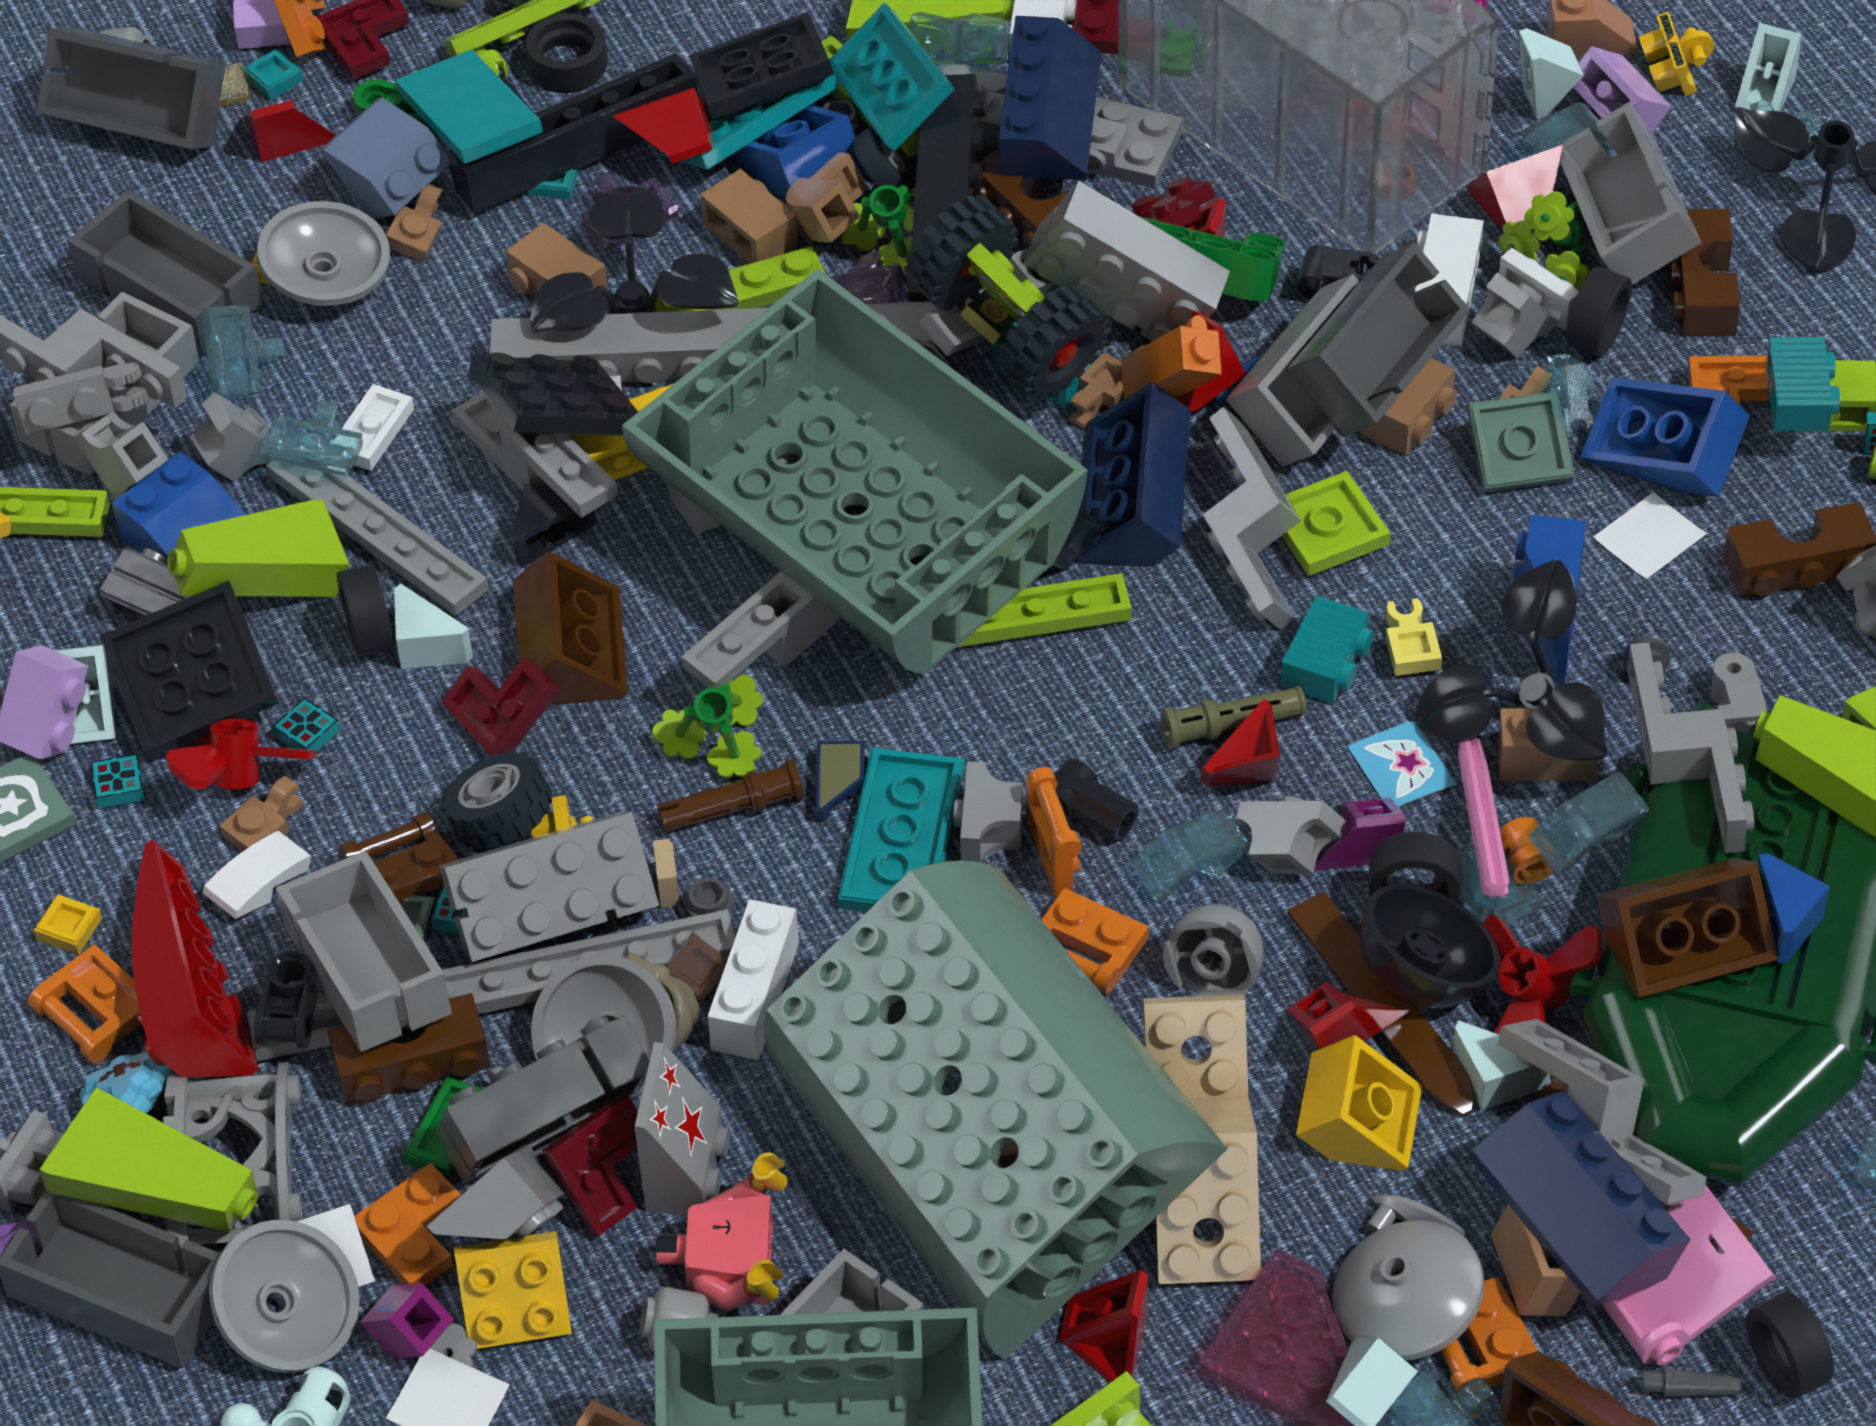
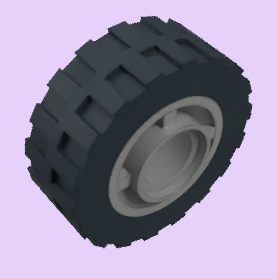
(497, 800)

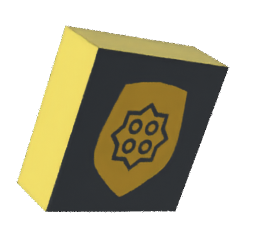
(988, 317)

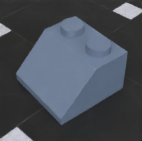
(385, 158)

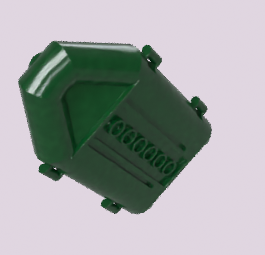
(1762, 1050)

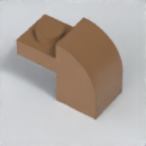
(827, 198)

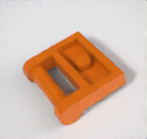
(1050, 831)
(1098, 934)
(101, 989)
(1495, 1336)

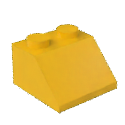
(1359, 1106)

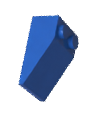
(797, 148)
(1667, 434)
(168, 501)
(1546, 541)

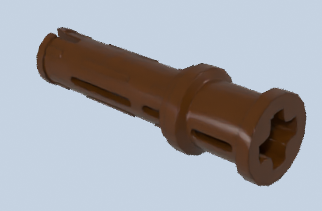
(752, 792)

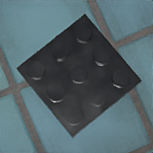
(761, 66)
(553, 394)
(188, 669)

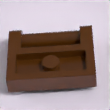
(410, 870)

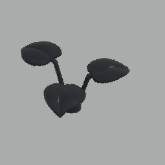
(1771, 141)
(694, 282)
(1568, 715)

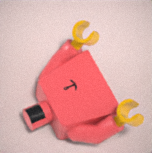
(730, 1241)

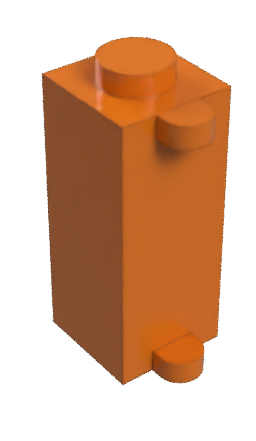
(1175, 360)

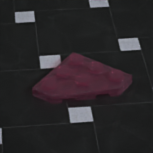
(1282, 1344)

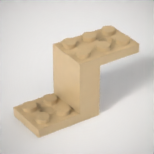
(1220, 1095)

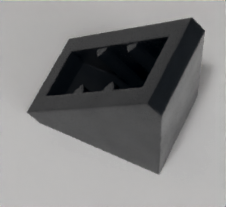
(545, 523)

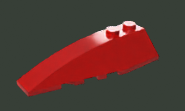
(178, 980)

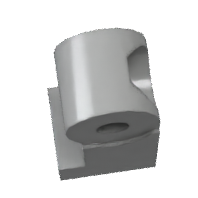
(1737, 691)

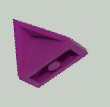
(1365, 827)

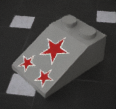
(678, 1137)

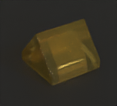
(234, 85)

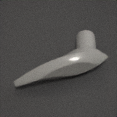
(1402, 1208)

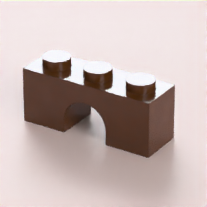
(1016, 198)
(1706, 299)
(1769, 563)
(445, 1049)

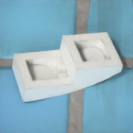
(252, 875)

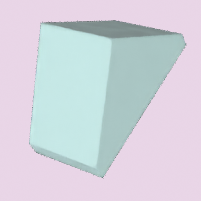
(1770, 67)
(1547, 71)
(427, 634)
(97, 709)
(1494, 1070)
(1369, 1381)

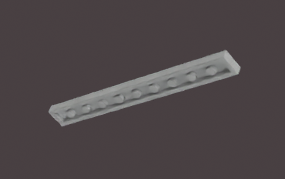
(522, 976)

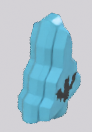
(130, 1079)

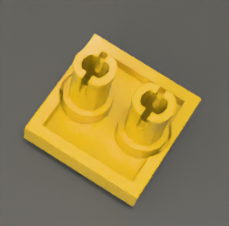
(513, 1290)

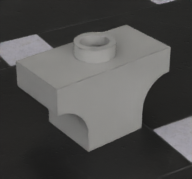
(1512, 315)
(230, 437)
(120, 452)
(988, 814)
(1289, 832)

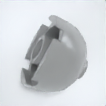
(1214, 951)

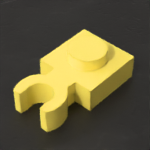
(1411, 643)

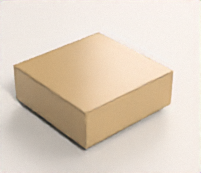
(666, 873)

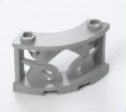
(250, 1102)

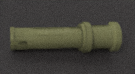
(1211, 719)

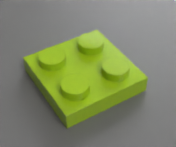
(1334, 524)

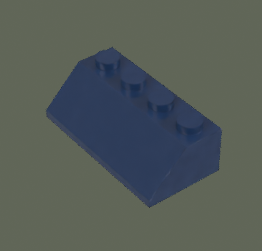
(1048, 101)
(1136, 478)
(1580, 1199)

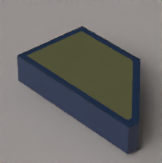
(838, 774)

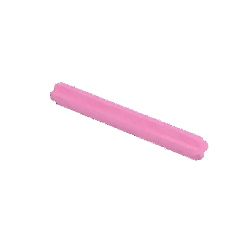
(1483, 818)

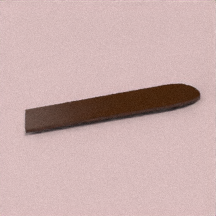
(1409, 1035)

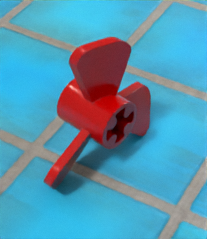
(226, 756)
(1539, 980)

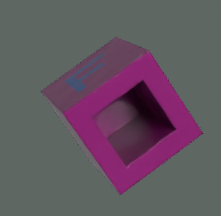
(407, 1320)

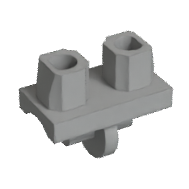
(22, 1158)

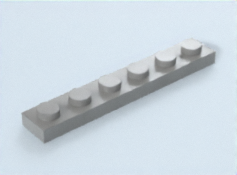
(386, 535)

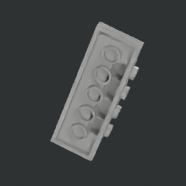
(1125, 139)

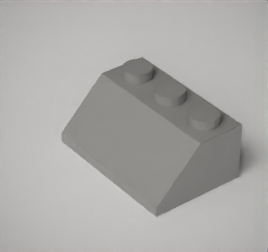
(508, 1199)

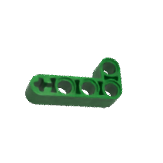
(1251, 263)

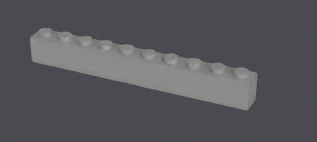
(660, 343)

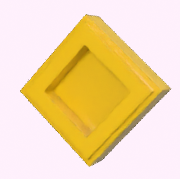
(68, 924)

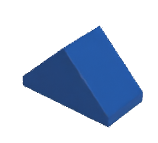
(1793, 903)

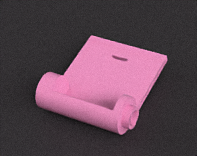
(1699, 1288)

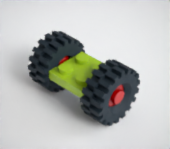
(971, 252)

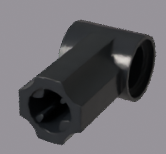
(1092, 802)

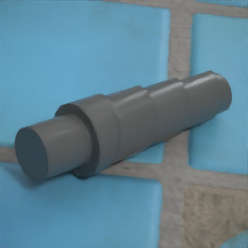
(1689, 1383)

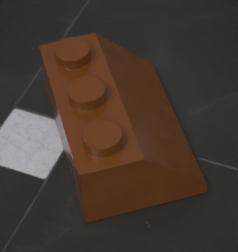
(571, 629)
(1688, 926)
(1551, 1394)

